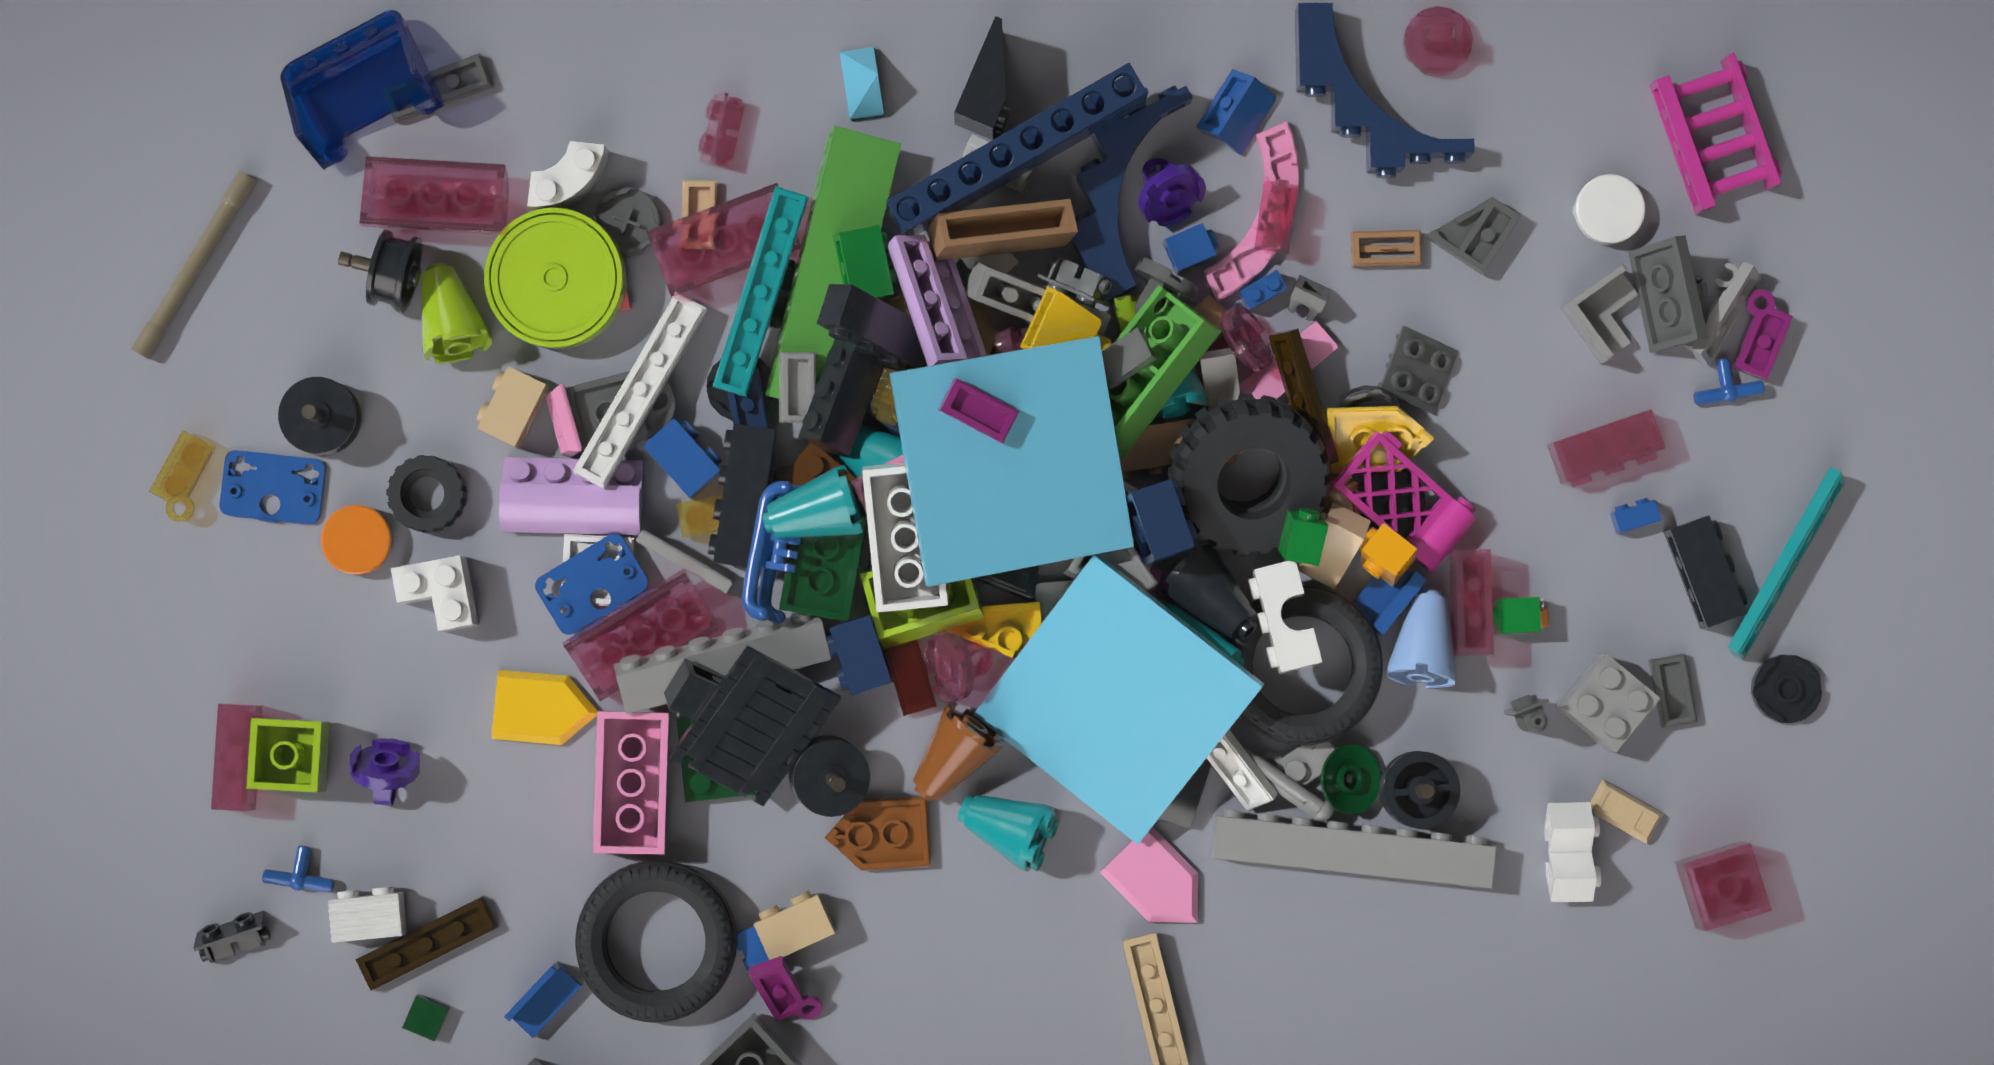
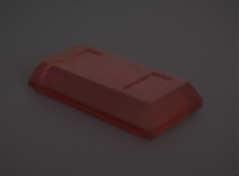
(910, 677)

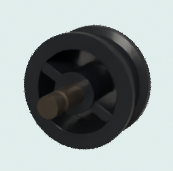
(1419, 789)

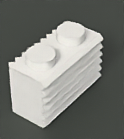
(367, 916)

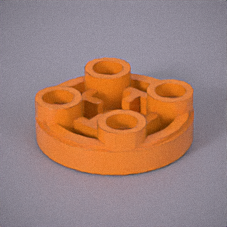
(356, 539)

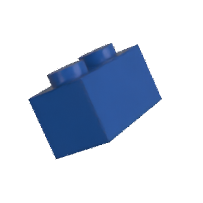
(1262, 290)
(1629, 518)
(752, 948)

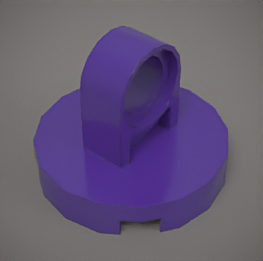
(1169, 192)
(384, 768)

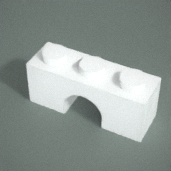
(1289, 647)

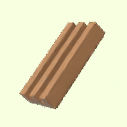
(1383, 262)

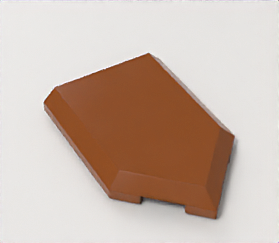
(885, 834)

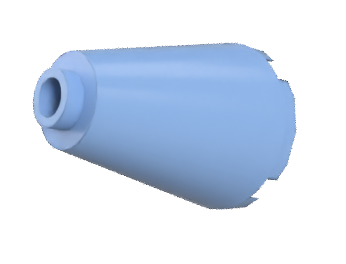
(1425, 644)

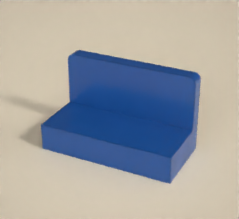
(1237, 111)
(1385, 603)
(544, 999)

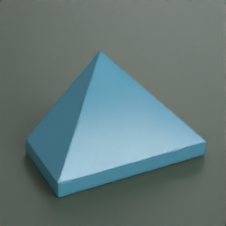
(861, 83)

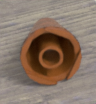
(954, 752)

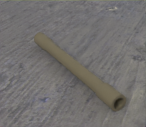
(232, 202)

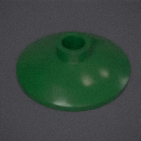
(1361, 779)

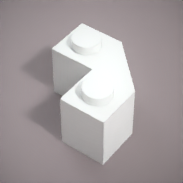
(1570, 837)

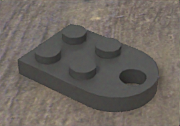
(593, 398)

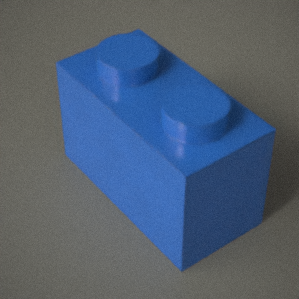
(683, 458)

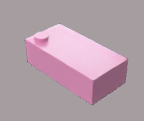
(630, 782)

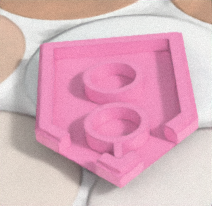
(1155, 880)

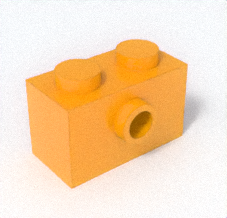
(1386, 554)

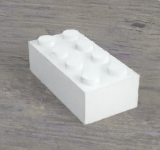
(894, 542)

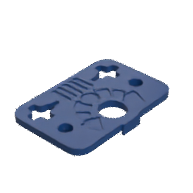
(275, 477)
(584, 577)

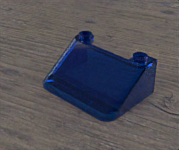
(356, 84)

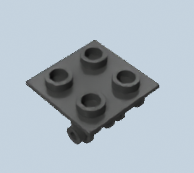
(1418, 370)

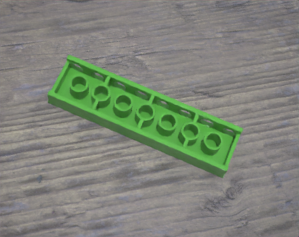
(847, 197)
(1178, 341)

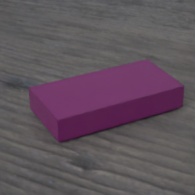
(978, 410)

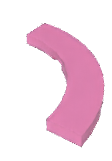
(1245, 262)

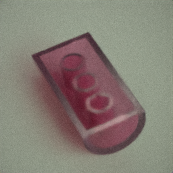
(434, 195)
(731, 224)
(660, 617)

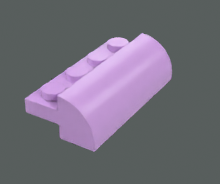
(935, 302)
(550, 498)

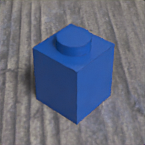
(1191, 248)

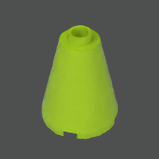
(449, 317)

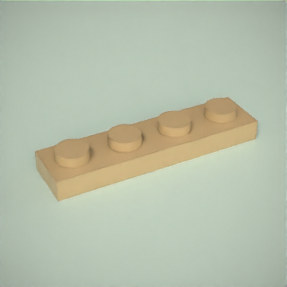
(1154, 1000)

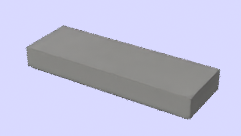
(685, 562)

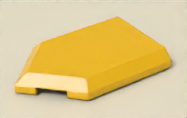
(1355, 425)
(539, 708)

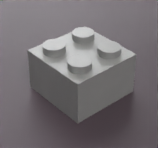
(1607, 702)

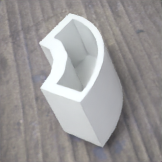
(568, 179)

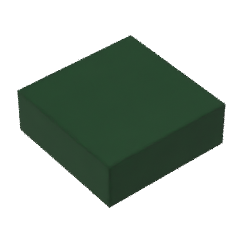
(425, 1017)

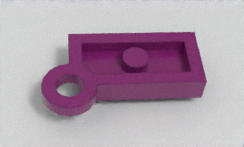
(1762, 337)
(782, 991)

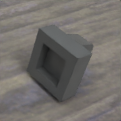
(1308, 294)

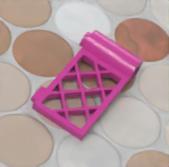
(1443, 523)

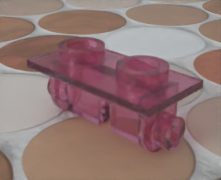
(715, 142)
(1276, 216)

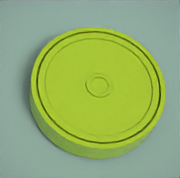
(555, 278)

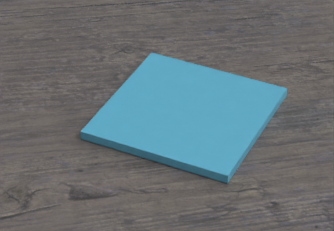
(1019, 503)
(1118, 698)

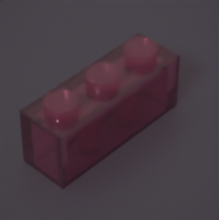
(1606, 448)
(1471, 602)
(232, 756)

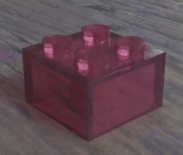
(1723, 886)

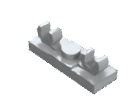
(1725, 310)

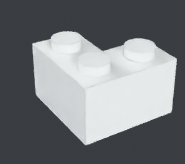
(444, 582)

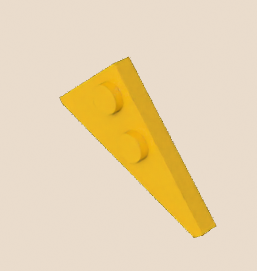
(1004, 627)

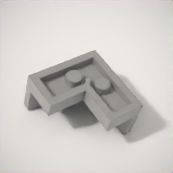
(1592, 313)

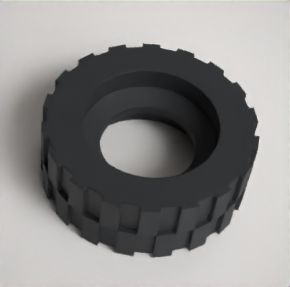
(407, 475)

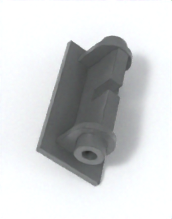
(1088, 288)
(1529, 713)

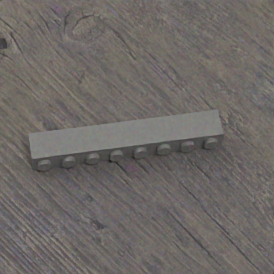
(1353, 851)

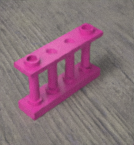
(1692, 159)

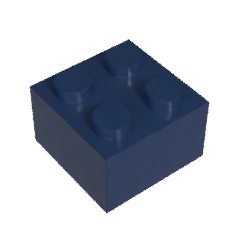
(1160, 522)
(860, 656)

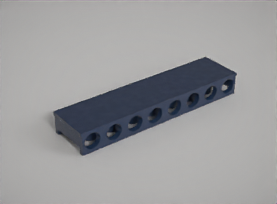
(1018, 151)

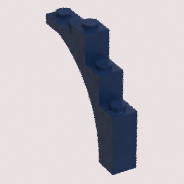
(1323, 70)
(1098, 234)

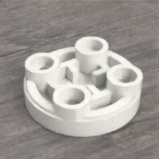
(1609, 209)

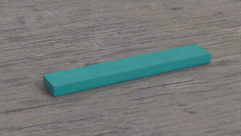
(760, 291)
(1786, 564)

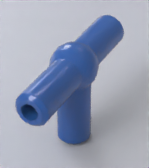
(1728, 391)
(299, 879)

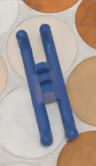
(770, 555)

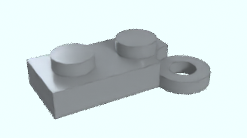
(1303, 762)

